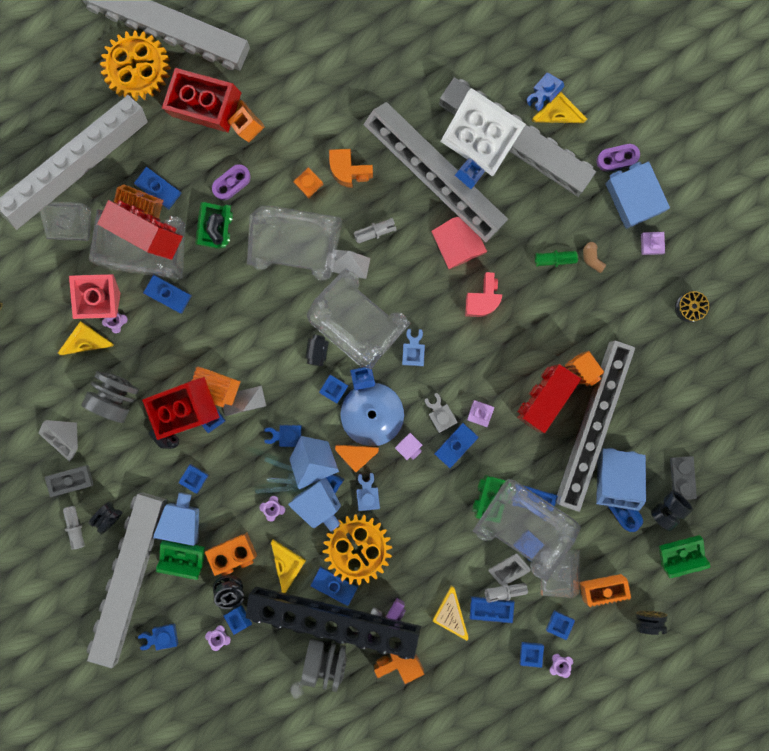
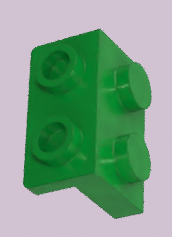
(205, 211)
(488, 489)
(683, 556)
(180, 559)

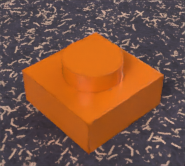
(308, 182)

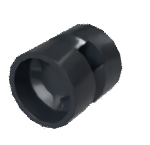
(670, 512)

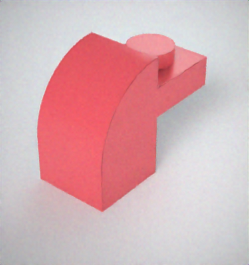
(484, 304)

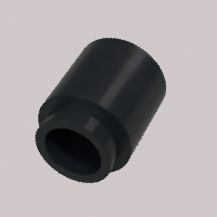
(316, 350)

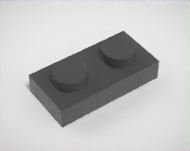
(683, 476)
(69, 481)

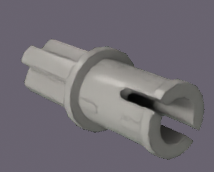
(375, 230)
(73, 528)
(505, 592)

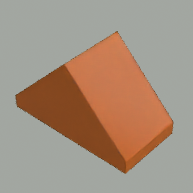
(356, 455)

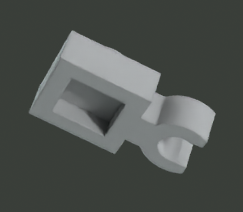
(441, 415)

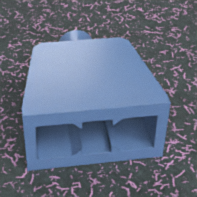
(317, 505)
(179, 522)

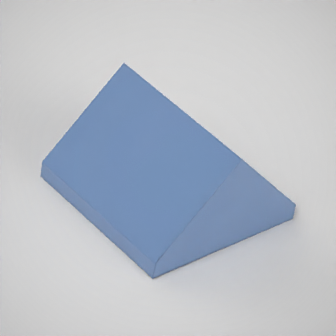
(312, 461)

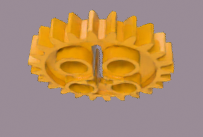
(132, 48)
(340, 559)

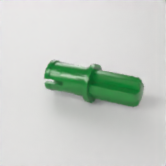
(556, 258)

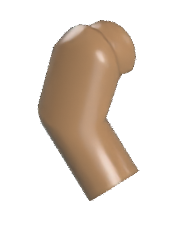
(590, 257)

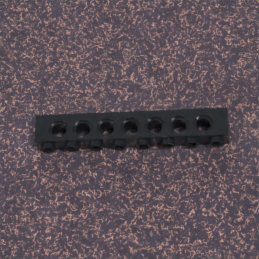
(343, 617)

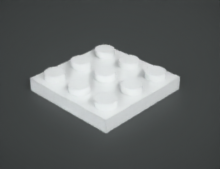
(482, 131)

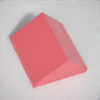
(457, 242)
(94, 296)

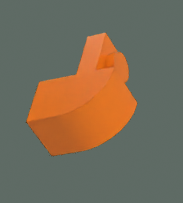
(245, 122)
(344, 171)
(408, 668)

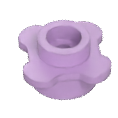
(116, 327)
(278, 509)
(213, 642)
(565, 670)

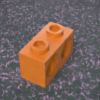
(229, 550)

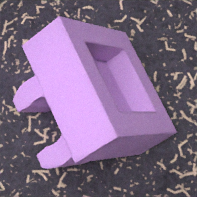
(652, 243)
(480, 413)

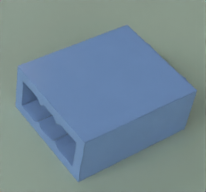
(637, 194)
(621, 479)

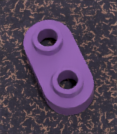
(617, 158)
(229, 180)

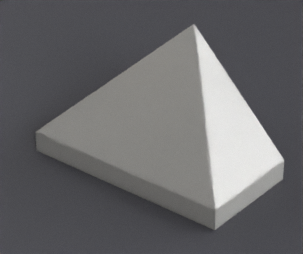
(353, 262)
(246, 400)
(61, 436)
(509, 569)

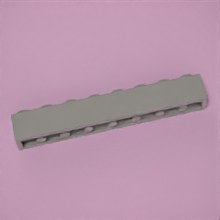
(176, 29)
(533, 147)
(71, 162)
(434, 171)
(594, 426)
(126, 580)

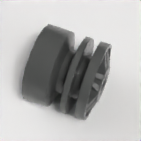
(110, 397)
(323, 665)

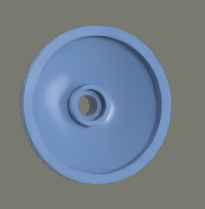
(387, 420)

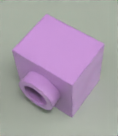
(409, 447)

